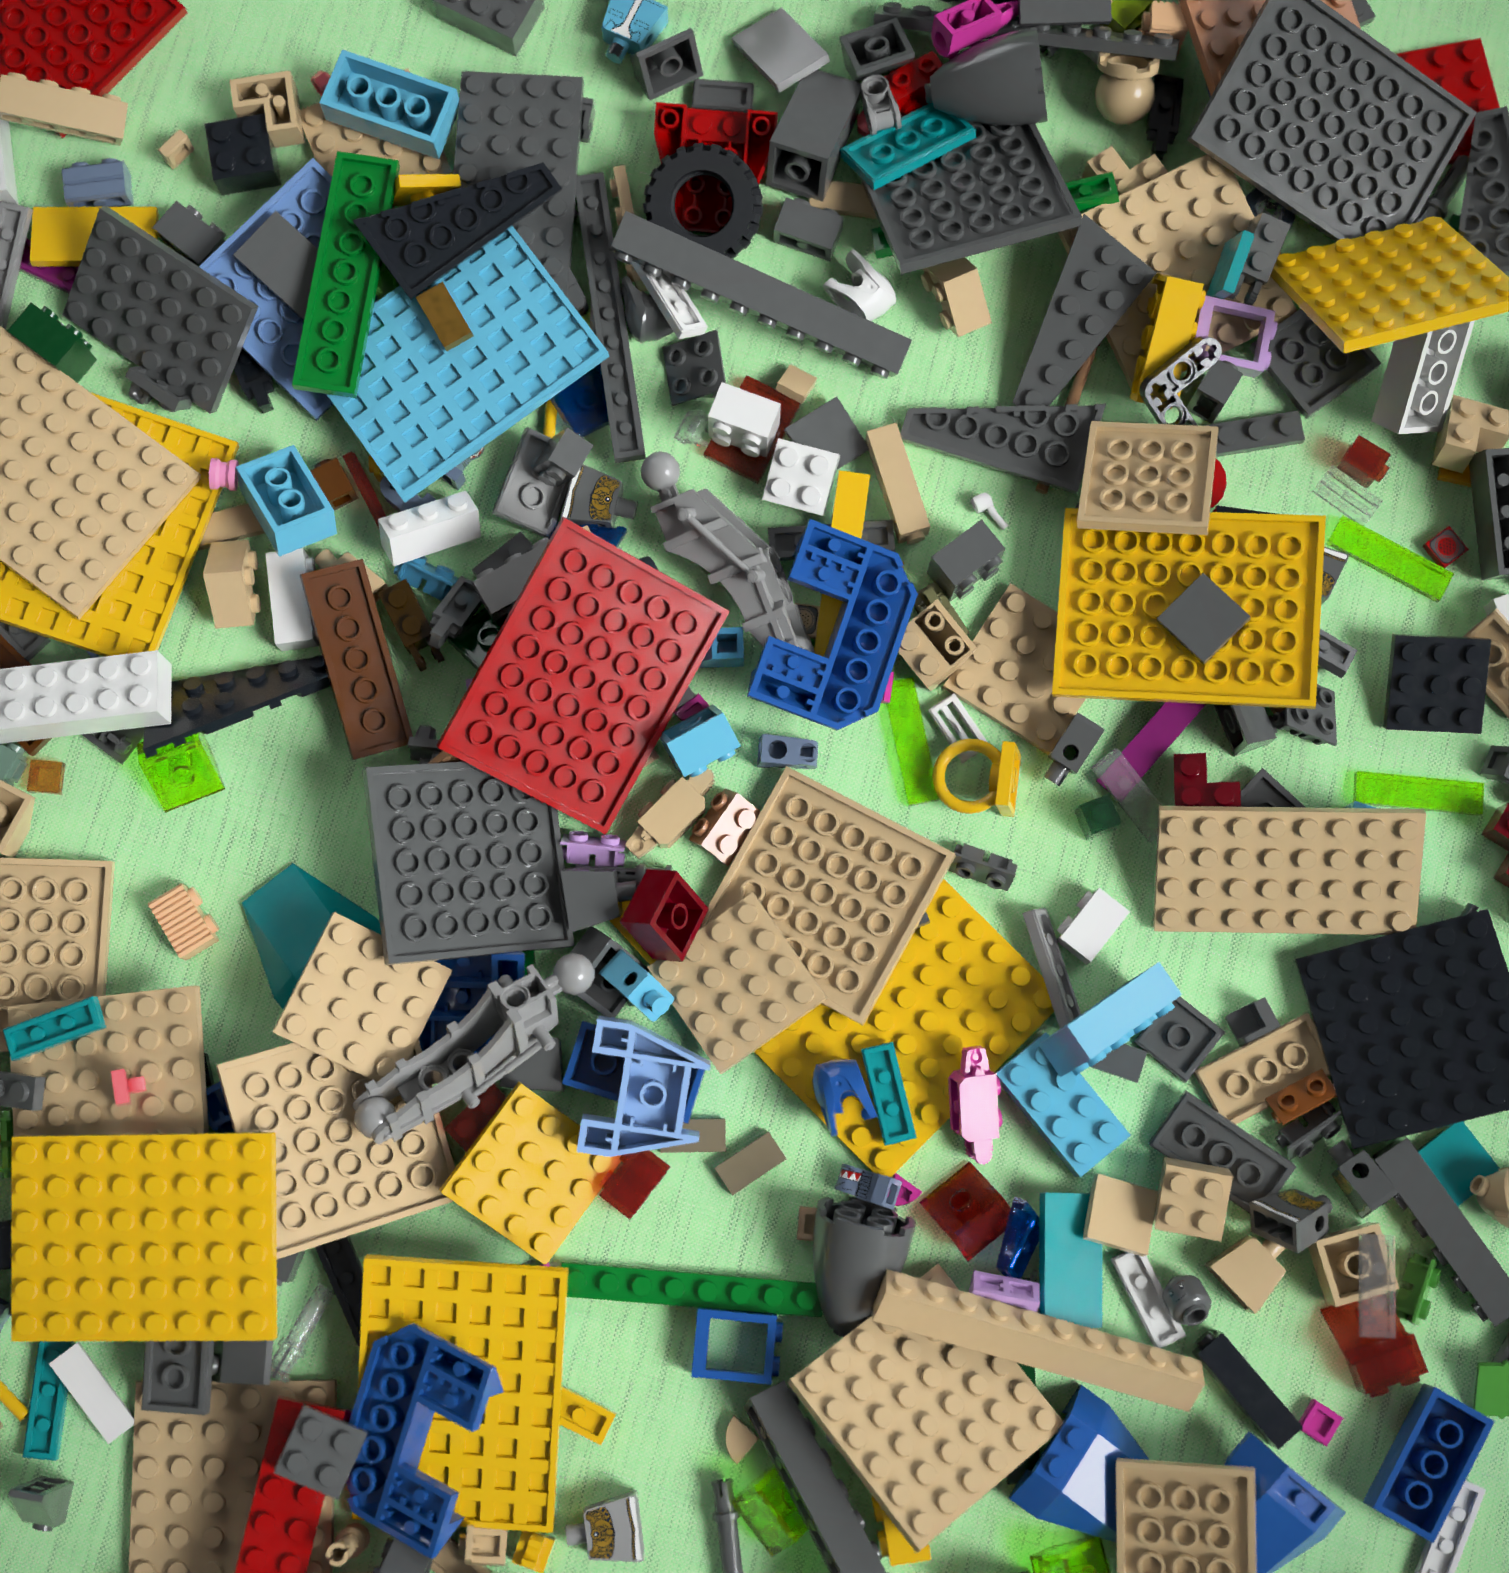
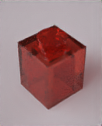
(1364, 462)

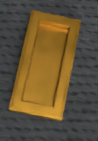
(444, 316)

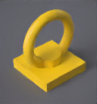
(417, 187)
(1002, 777)

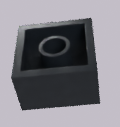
(242, 155)

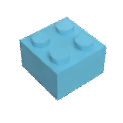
(700, 741)

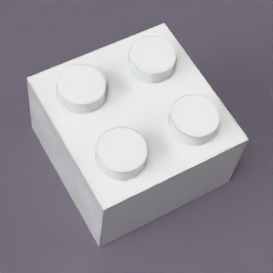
(743, 420)
(801, 477)

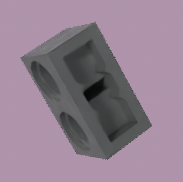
(1214, 390)

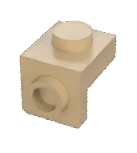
(483, 1546)

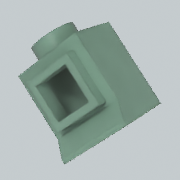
(12, 763)

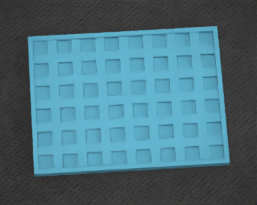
(436, 407)

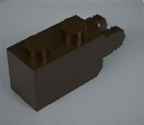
(409, 621)

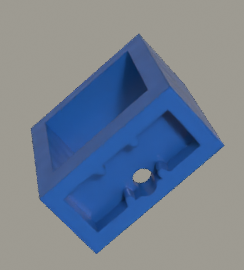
(772, 1362)

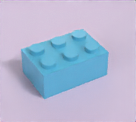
(286, 500)

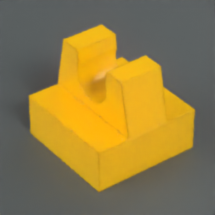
(533, 1550)

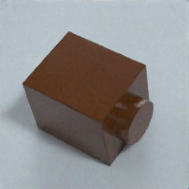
(334, 483)

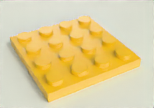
(527, 1174)

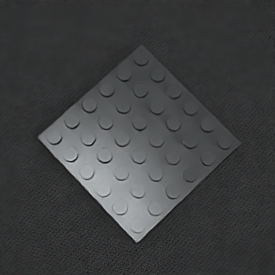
(974, 199)
(462, 864)

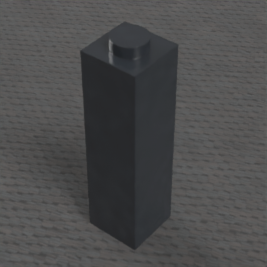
(1246, 1388)

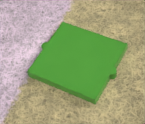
(1492, 1389)

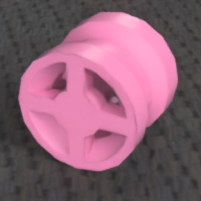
(223, 474)

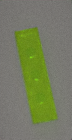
(1390, 558)
(911, 743)
(1419, 793)

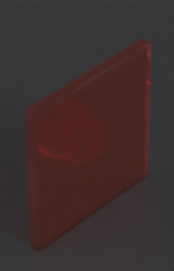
(1344, 1326)

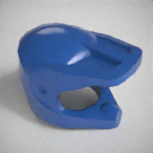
(835, 1082)

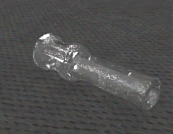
(292, 1346)

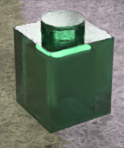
(1097, 817)

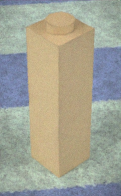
(898, 484)

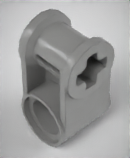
(879, 105)

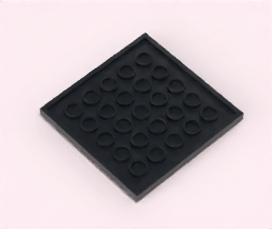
(1413, 1027)

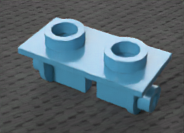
(438, 578)

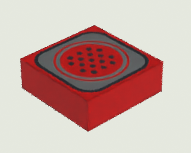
(1445, 547)

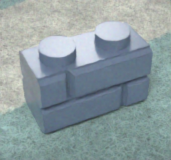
(98, 184)

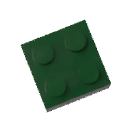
(54, 341)

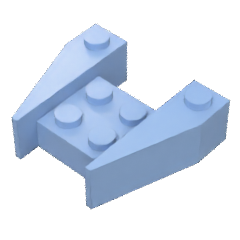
(650, 1092)

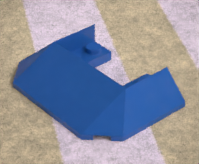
(864, 640)
(400, 1391)

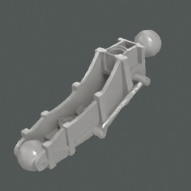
(722, 543)
(523, 1014)

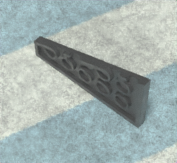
(1019, 440)

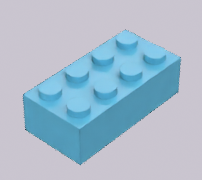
(390, 104)
(1111, 1021)
(1062, 1109)

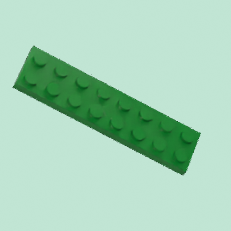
(344, 278)

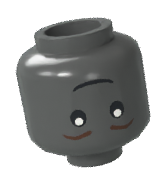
(1187, 1300)

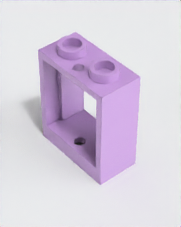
(1266, 332)

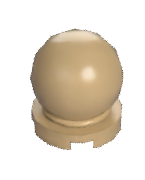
(1125, 87)

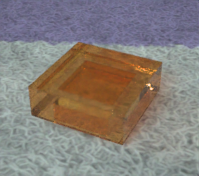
(46, 777)

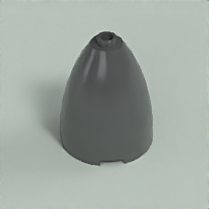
(993, 82)
(851, 1255)

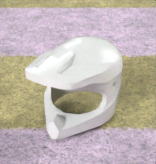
(871, 291)

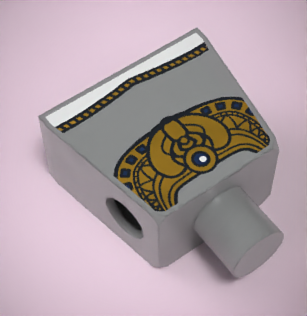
(611, 1530)

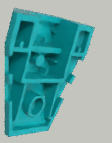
(289, 920)

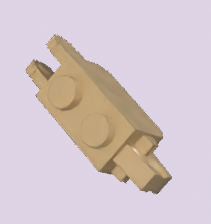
(671, 815)

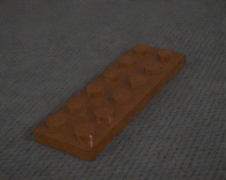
(356, 658)

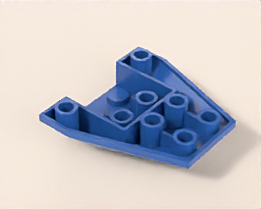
(1288, 1508)

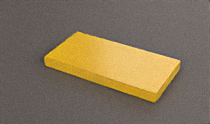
(63, 232)

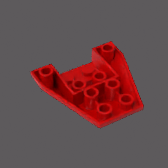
(704, 201)

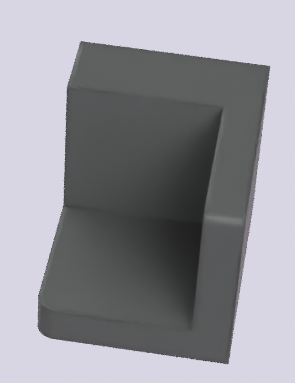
(1252, 1021)

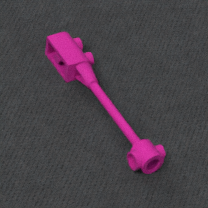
(969, 24)

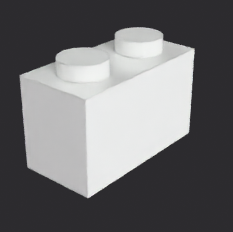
(1092, 925)

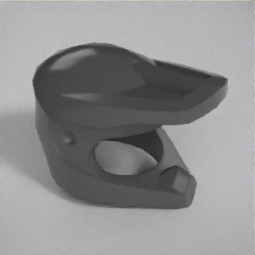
(642, 314)

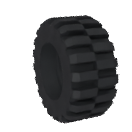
(713, 162)

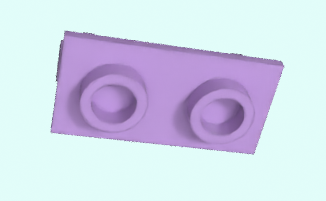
(605, 848)

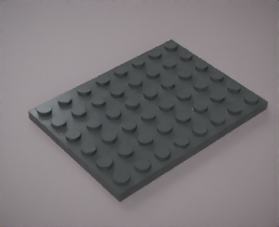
(1330, 121)

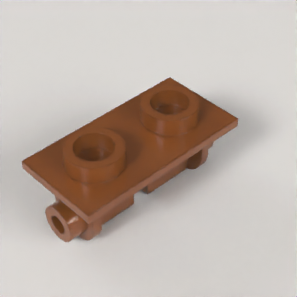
(1301, 1097)

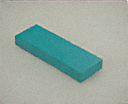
(54, 1028)
(888, 1093)

